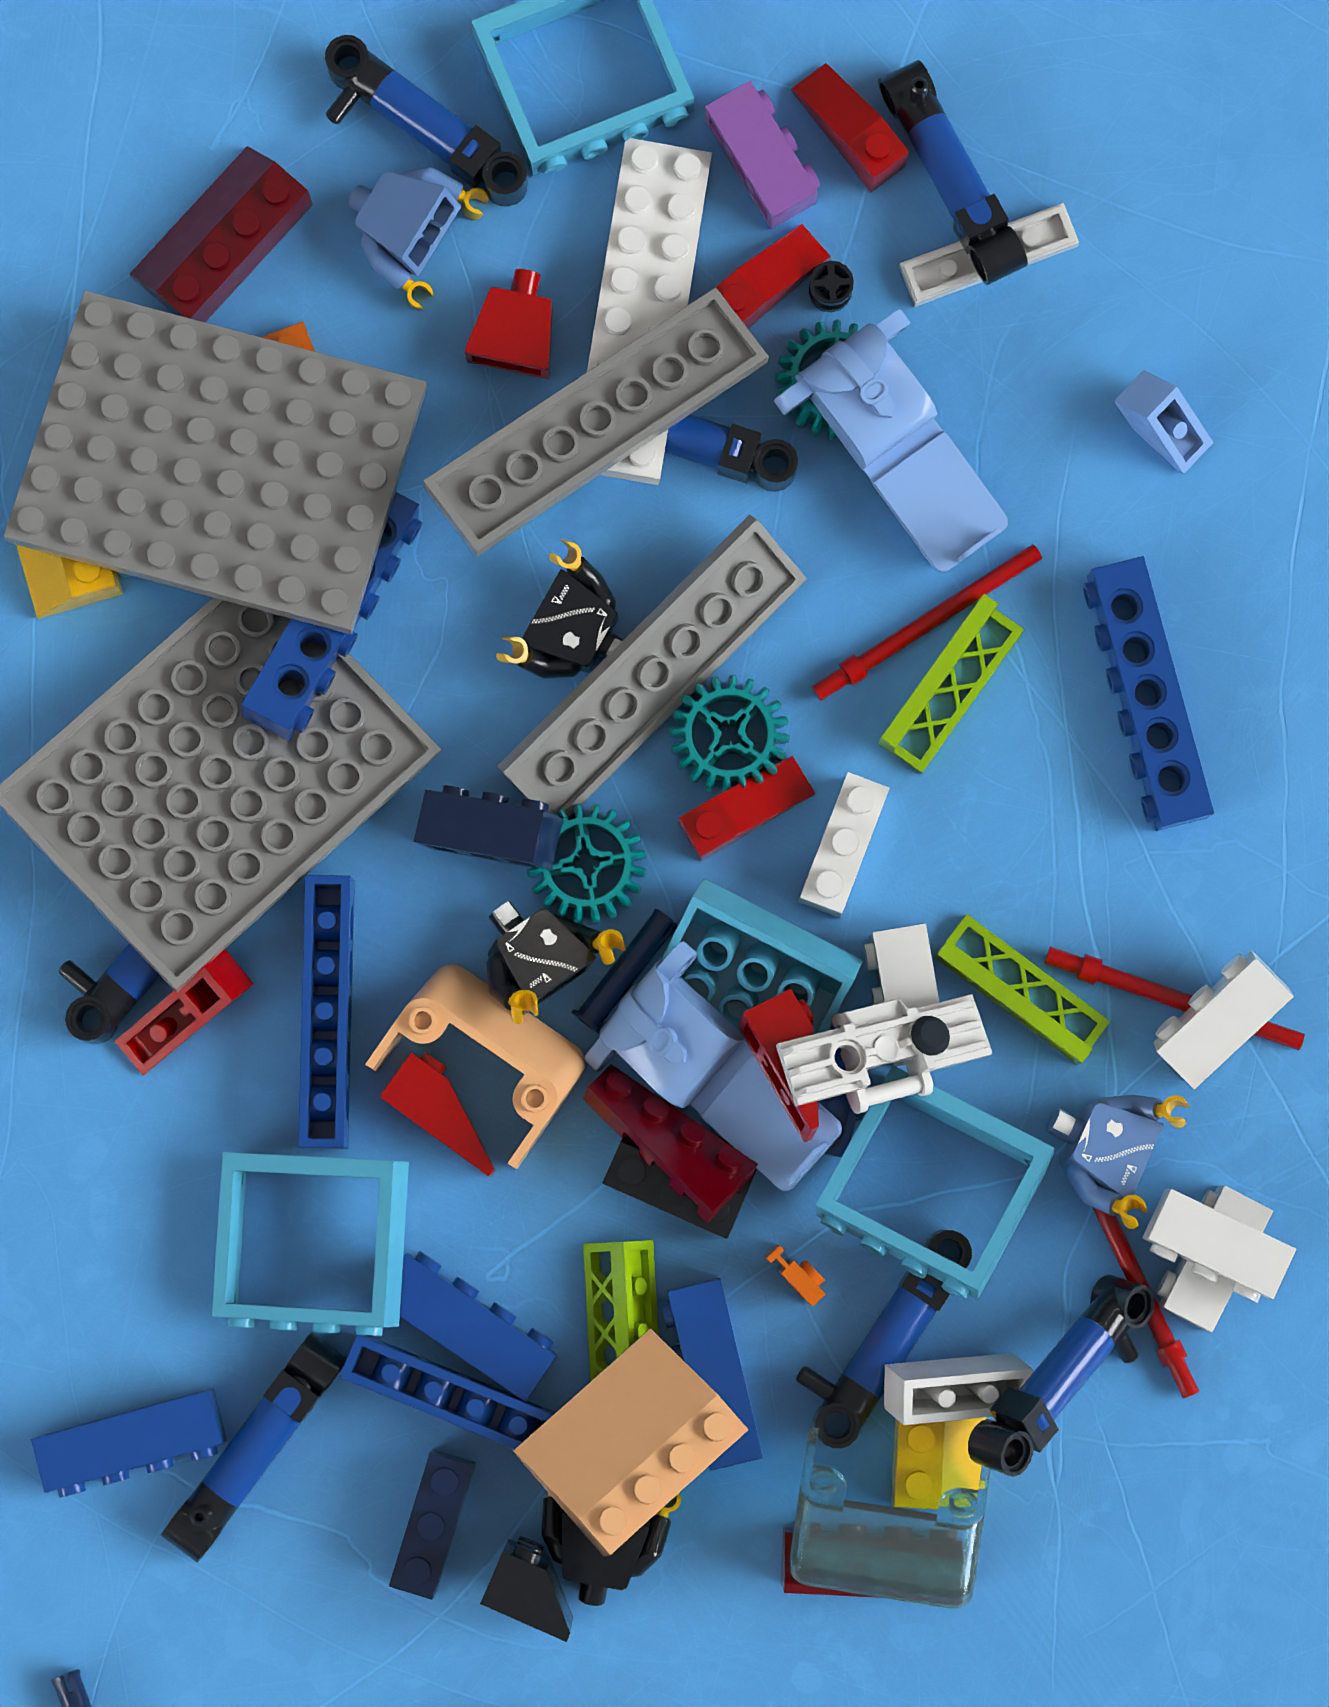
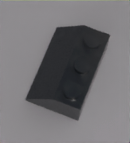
(650, 1185)
(529, 1589)

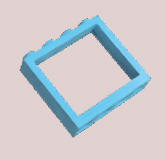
(595, 139)
(388, 1248)
(915, 1257)

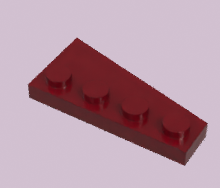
(685, 1150)

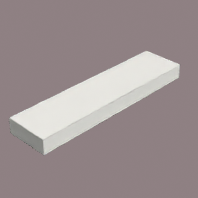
(952, 270)

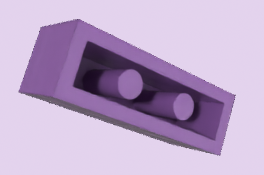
(762, 153)

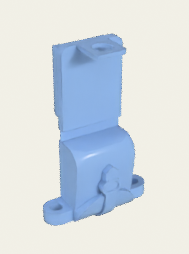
(895, 440)
(704, 1062)

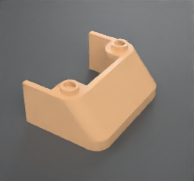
(543, 1055)

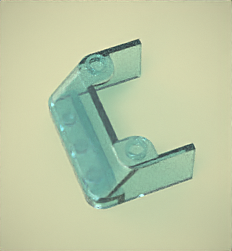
(885, 1547)

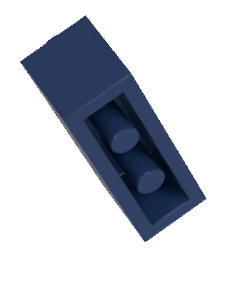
(489, 827)
(432, 1524)

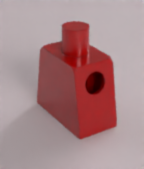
(514, 329)

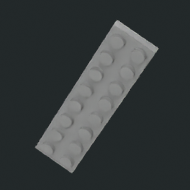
(595, 422)
(654, 669)

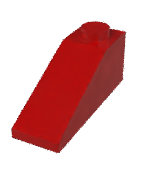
(852, 126)
(772, 275)
(744, 810)
(184, 1012)
(772, 1023)
(433, 1104)

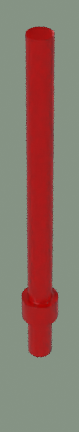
(855, 668)
(1091, 970)
(1170, 1352)

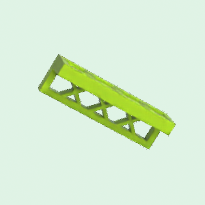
(944, 666)
(1013, 1002)
(629, 1289)

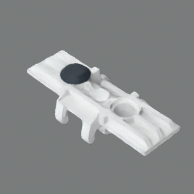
(881, 1035)

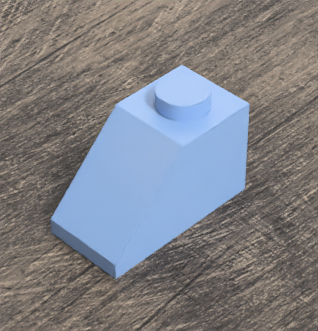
(1164, 420)

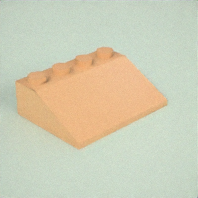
(630, 1442)

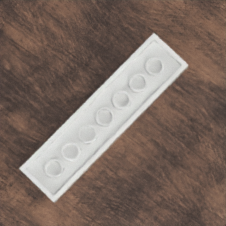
(649, 263)

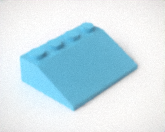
(756, 955)

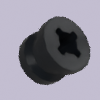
(831, 276)

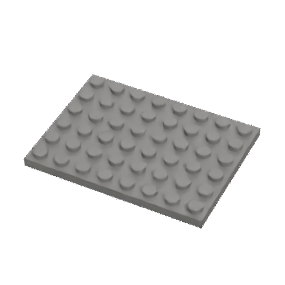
(216, 462)
(190, 813)

